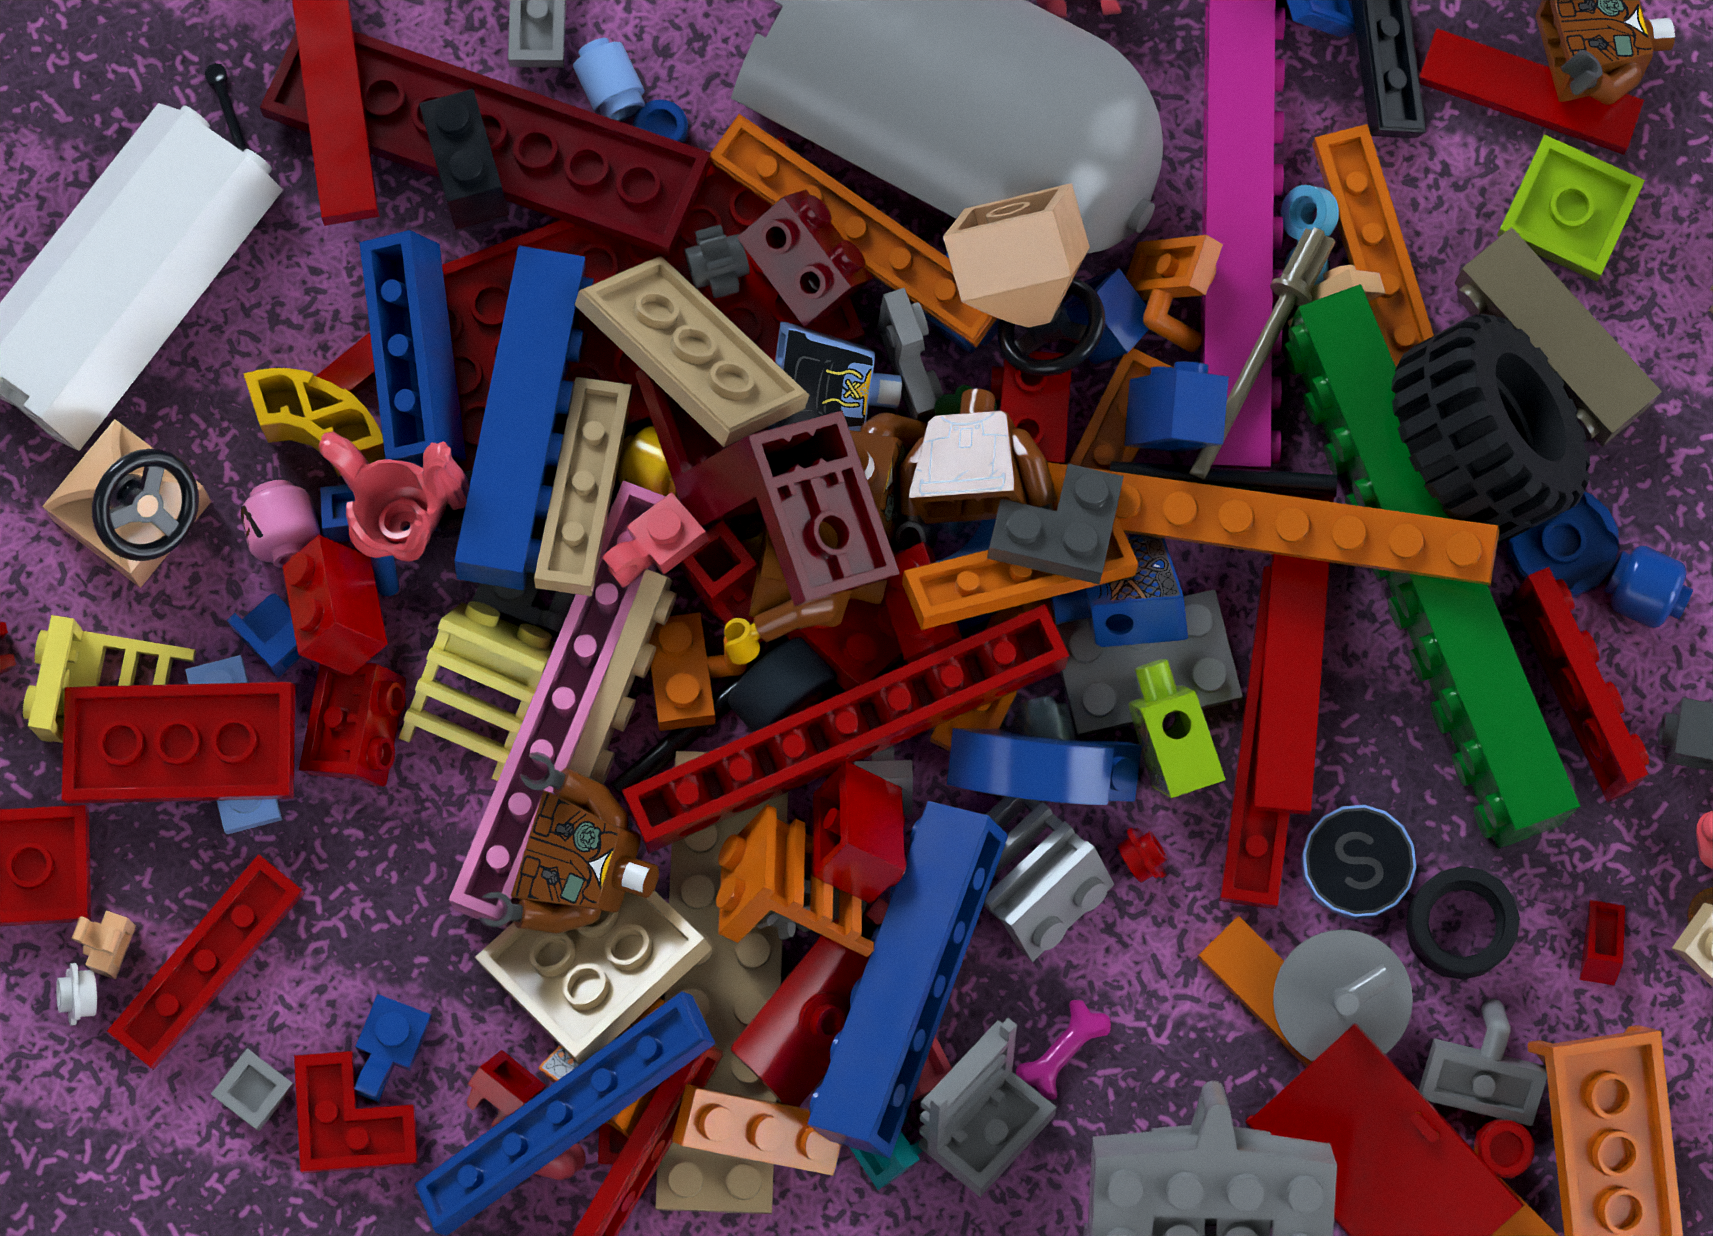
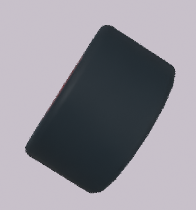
(782, 685)

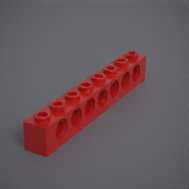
(846, 728)

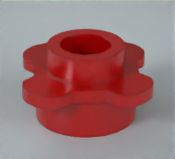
(1143, 854)

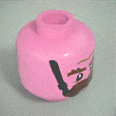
(278, 521)

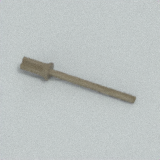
(1293, 289)

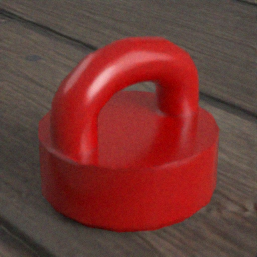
(1505, 1147)

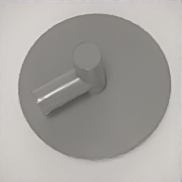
(1341, 982)

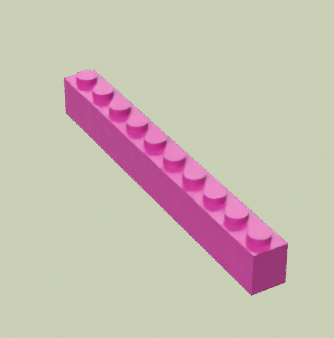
(1239, 212)

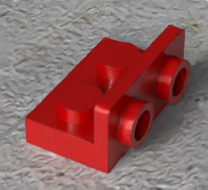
(353, 724)

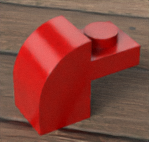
(723, 575)

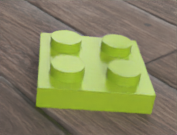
(1572, 207)

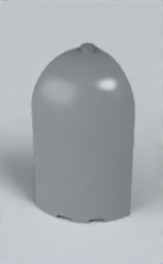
(964, 103)

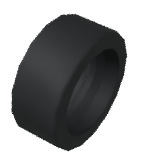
(1493, 892)

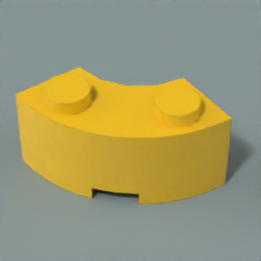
(304, 407)

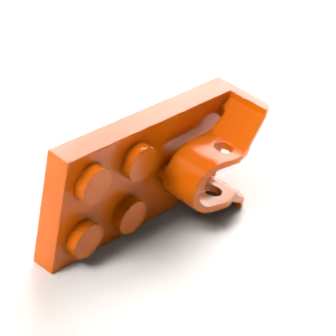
(1613, 1134)

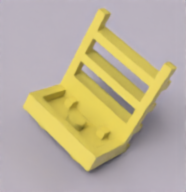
(491, 652)
(76, 660)

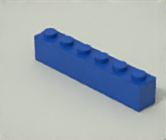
(521, 420)
(907, 979)

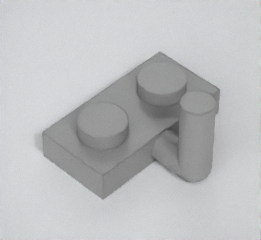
(1485, 1078)

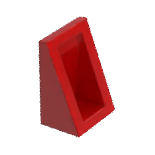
(353, 368)
(1603, 943)

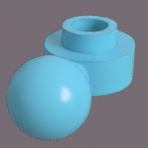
(1298, 214)

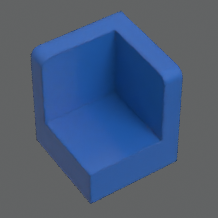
(1123, 315)
(269, 634)

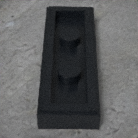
(1389, 68)

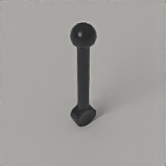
(217, 76)

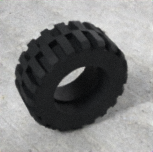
(1490, 426)

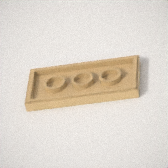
(692, 350)

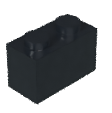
(464, 159)

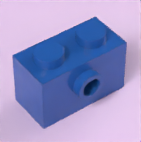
(1176, 408)

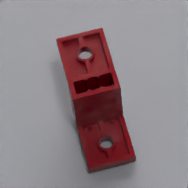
(791, 477)

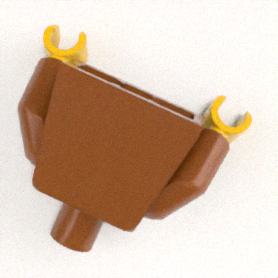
(772, 602)

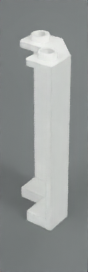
(126, 270)

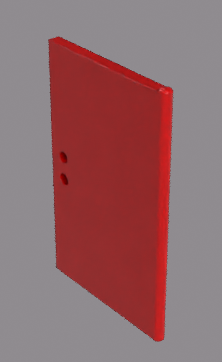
(1389, 1159)

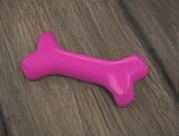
(1081, 1028)

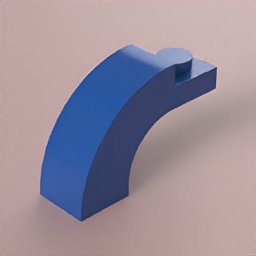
(1043, 767)

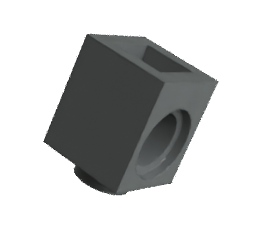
(1688, 734)

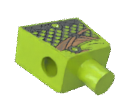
(1184, 754)

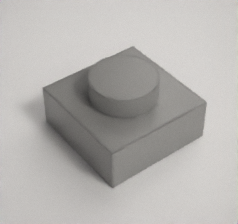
(253, 1089)

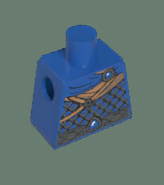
(1133, 608)

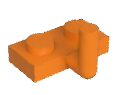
(1169, 271)
(684, 672)

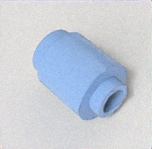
(609, 79)

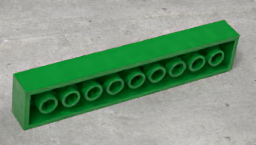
(1451, 622)

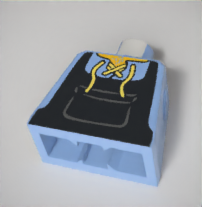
(834, 375)

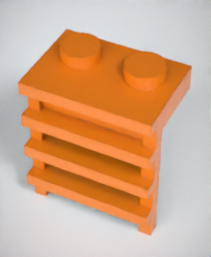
(766, 872)

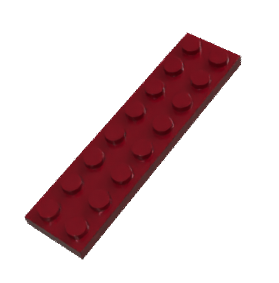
(543, 149)

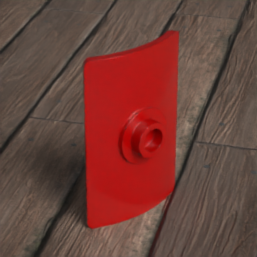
(795, 1028)

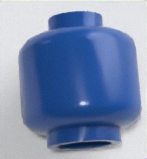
(1648, 586)

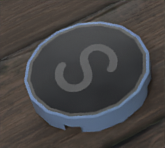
(1358, 862)

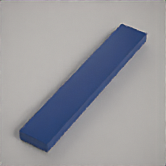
(564, 1113)

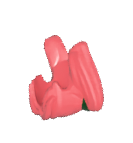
(396, 495)

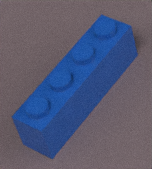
(411, 346)

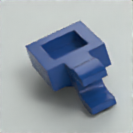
(390, 1038)

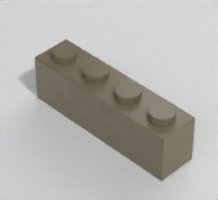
(1596, 370)

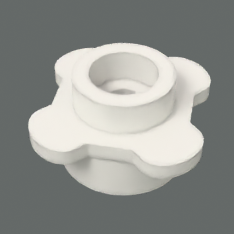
(77, 993)

